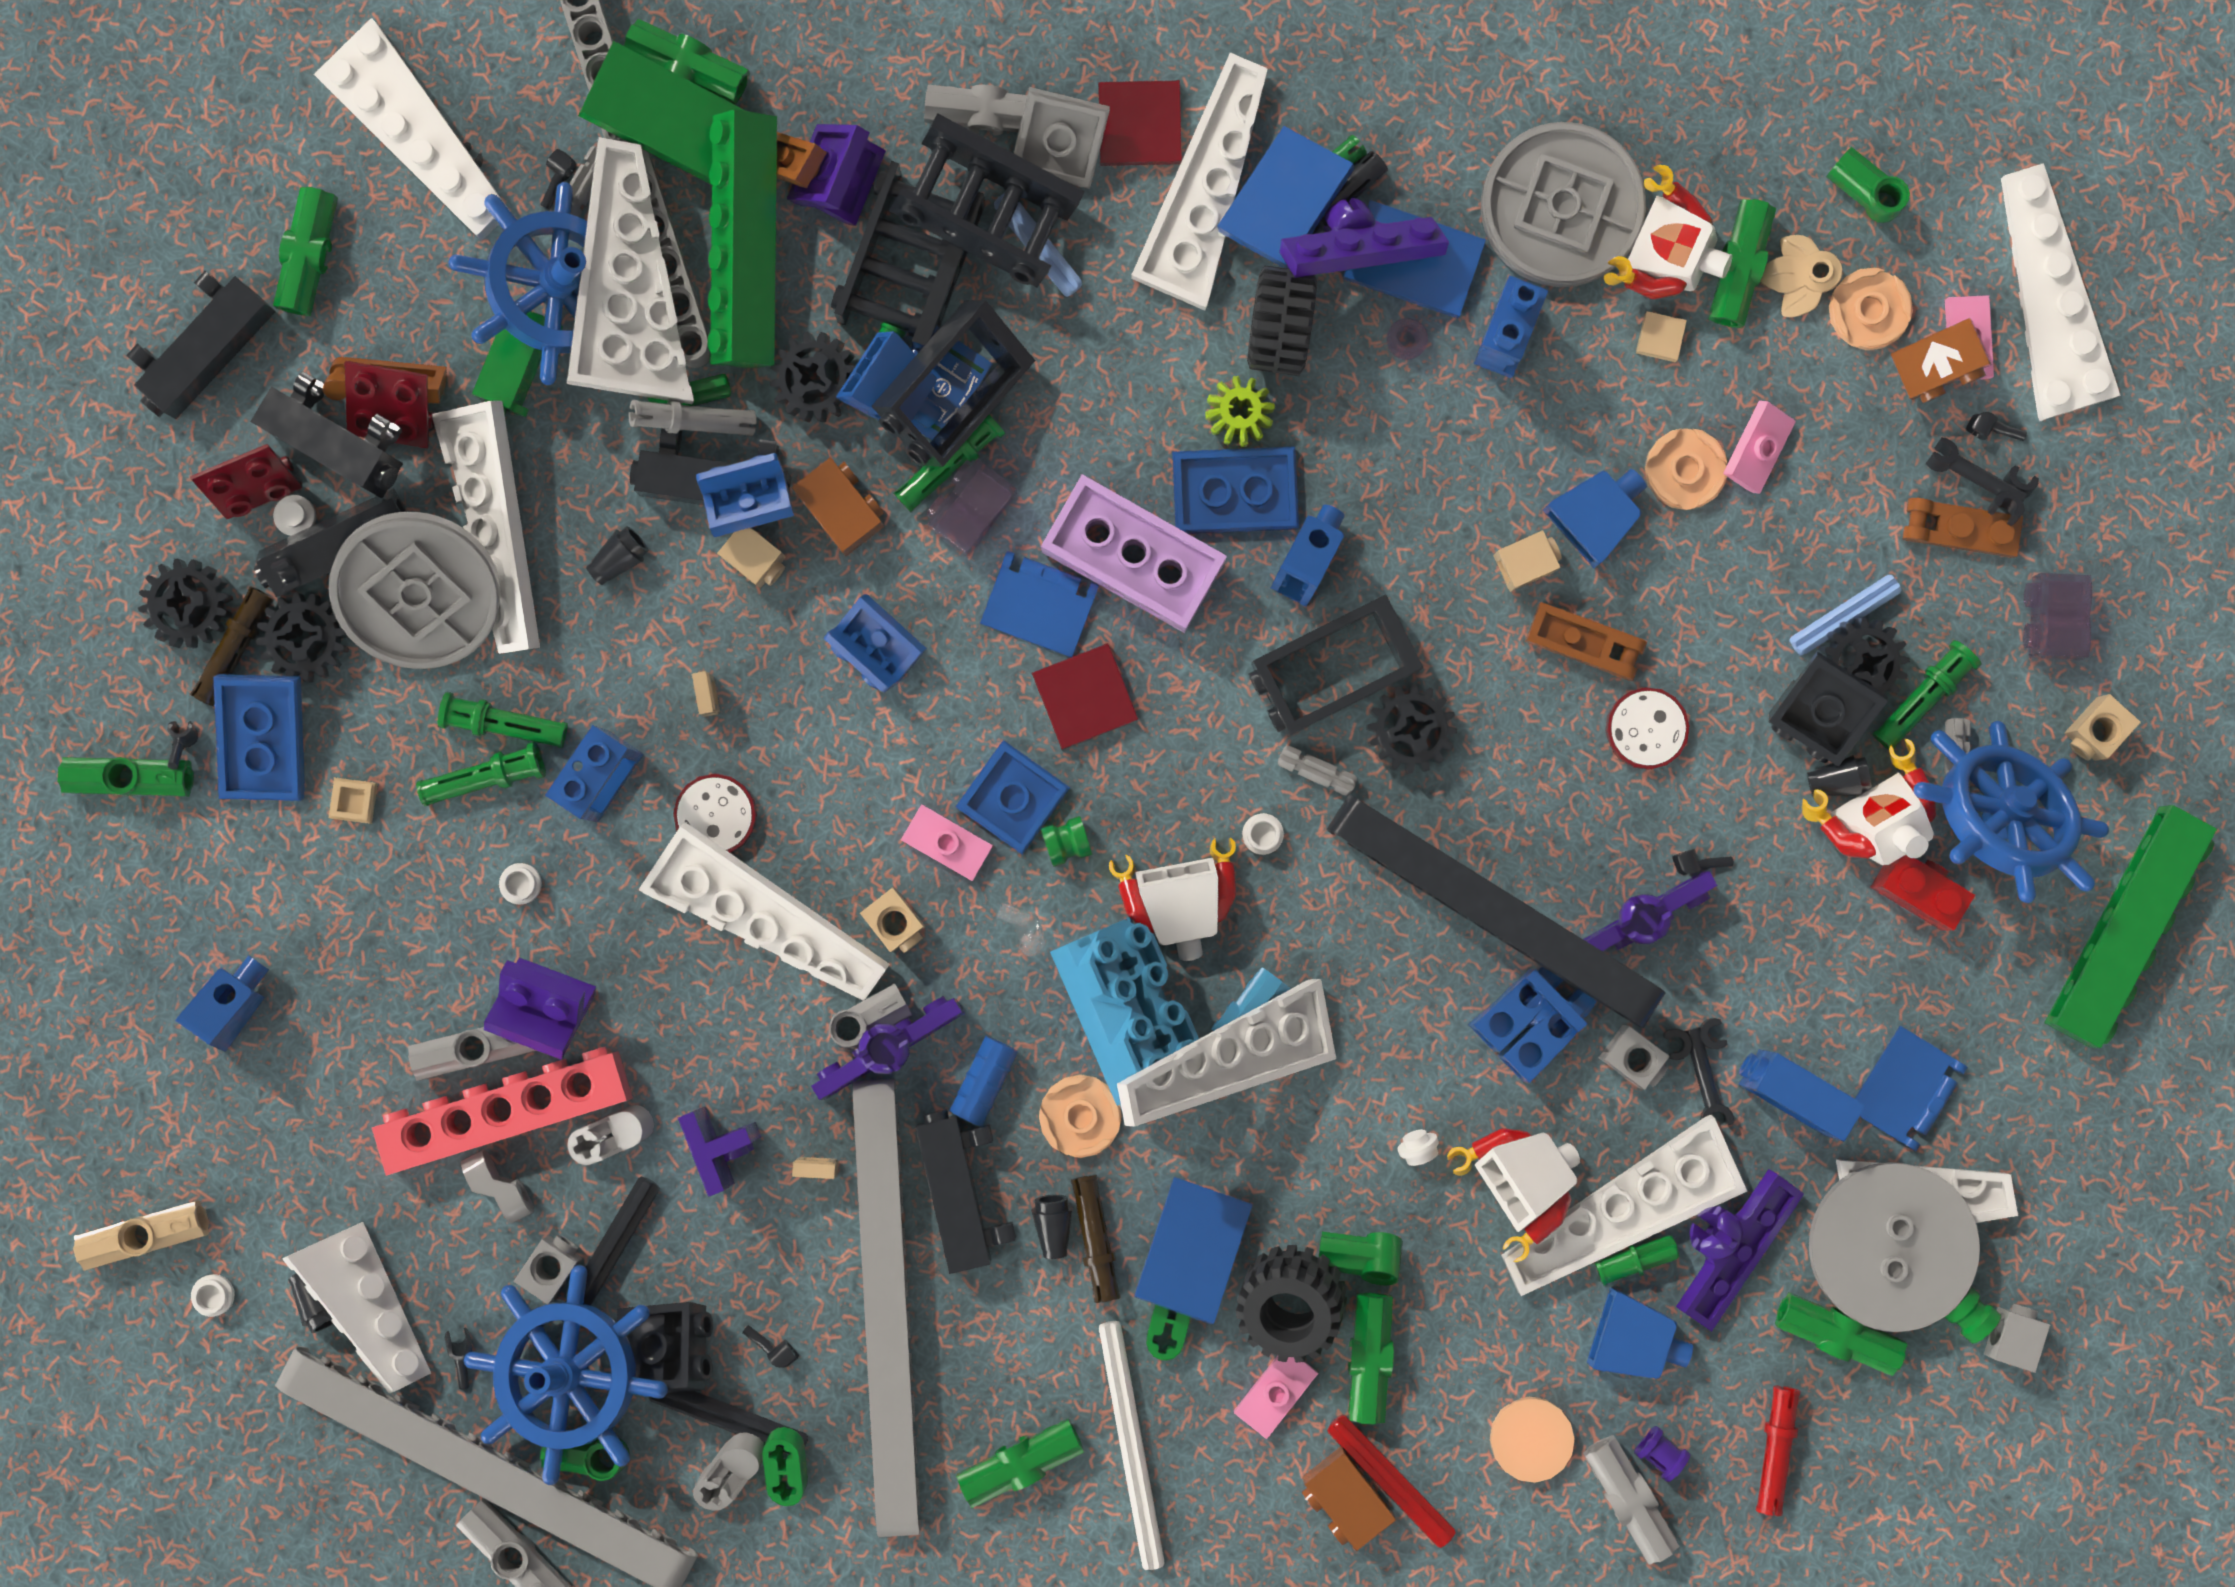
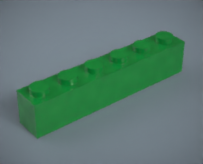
(743, 239)
(2131, 926)

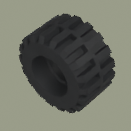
(1281, 321)
(1287, 1332)

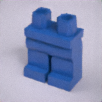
(1510, 326)
(1548, 1018)

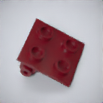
(391, 394)
(247, 481)

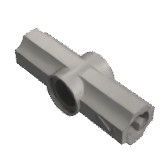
(976, 108)
(449, 1053)
(1631, 1499)
(494, 1534)

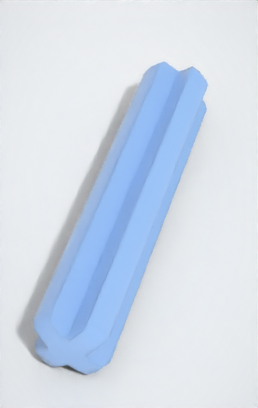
(1060, 271)
(1856, 607)

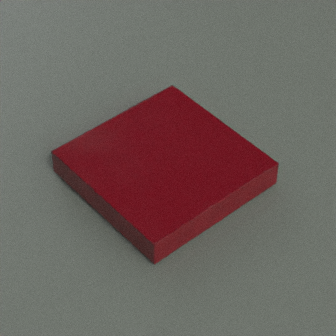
(1141, 123)
(1084, 696)

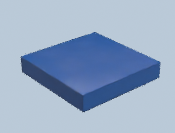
(1012, 797)

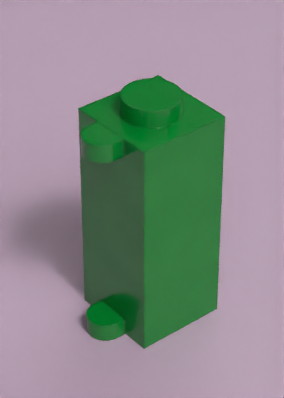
(509, 371)

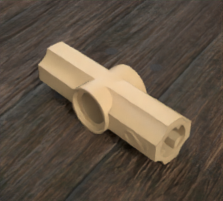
(119, 1240)

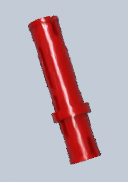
(1776, 1461)

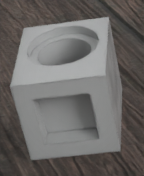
(1617, 1053)
(536, 1280)
(2018, 1338)

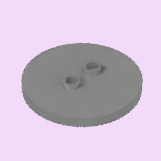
(1562, 204)
(414, 590)
(1894, 1246)

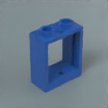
(605, 769)
(1800, 1094)

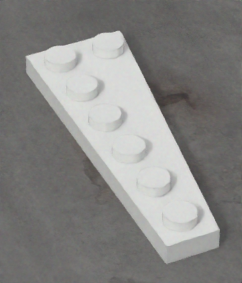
(394, 106)
(1185, 238)
(2060, 326)
(479, 451)
(732, 896)
(1251, 1050)
(1649, 1197)

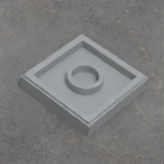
(1062, 135)

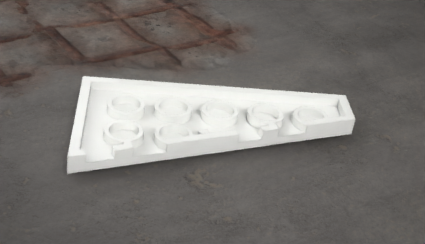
(625, 304)

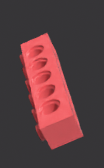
(402, 1151)

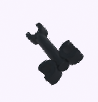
(2009, 491)
(1694, 1042)

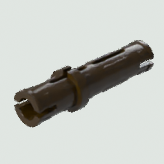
(234, 642)
(1097, 1247)

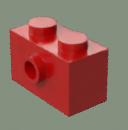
(1924, 891)

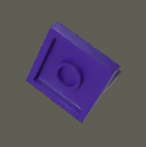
(844, 172)
(538, 1007)
(714, 1152)

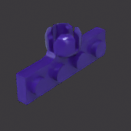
(1359, 241)
(1649, 917)
(886, 1047)
(1735, 1246)

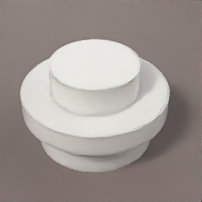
(294, 514)
(1262, 834)
(520, 883)
(1418, 1147)
(212, 1295)

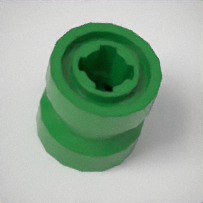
(1066, 841)
(1974, 1317)

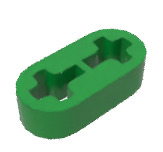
(1156, 1327)
(776, 1466)

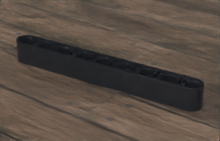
(1497, 911)

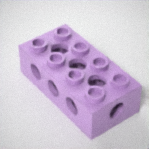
(1132, 525)

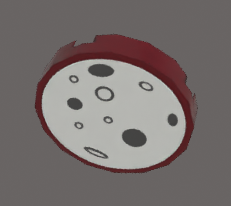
(1647, 728)
(718, 809)

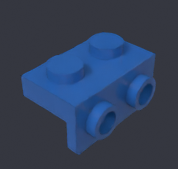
(745, 494)
(875, 644)

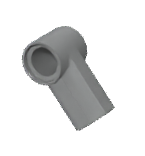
(881, 1008)

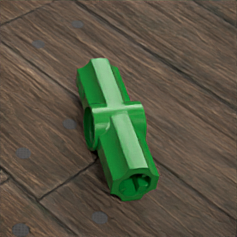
(689, 60)
(304, 251)
(1748, 263)
(103, 777)
(1840, 1334)
(1370, 1358)
(1020, 1464)

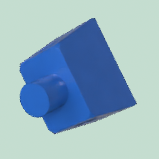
(877, 370)
(1597, 513)
(1310, 555)
(210, 1015)
(1636, 1339)

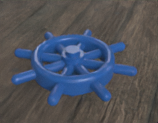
(553, 280)
(2011, 811)
(564, 1375)

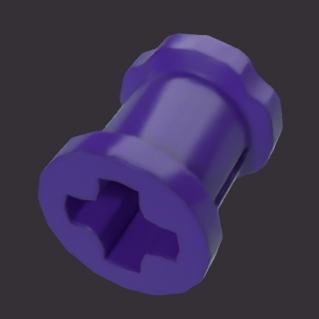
(1662, 1454)

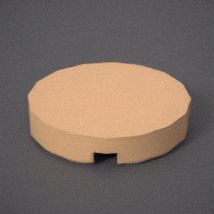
(1857, 316)
(1675, 478)
(1079, 1100)
(1532, 1439)

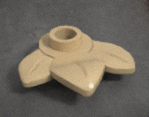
(1795, 277)

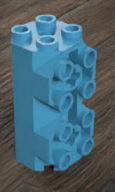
(1120, 999)

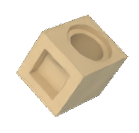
(753, 557)
(1528, 560)
(2117, 723)
(877, 912)

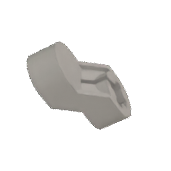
(593, 1141)
(485, 1180)
(717, 1486)

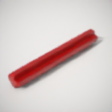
(1391, 1481)

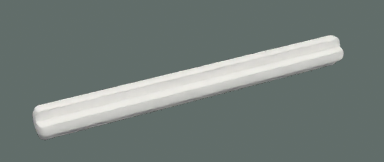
(1131, 1445)

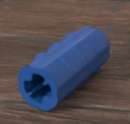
(983, 1081)

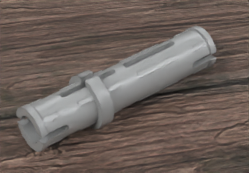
(695, 418)

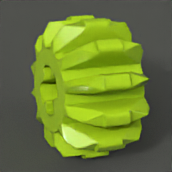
(1239, 425)

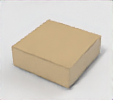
(1661, 336)
(706, 694)
(353, 800)
(815, 1168)

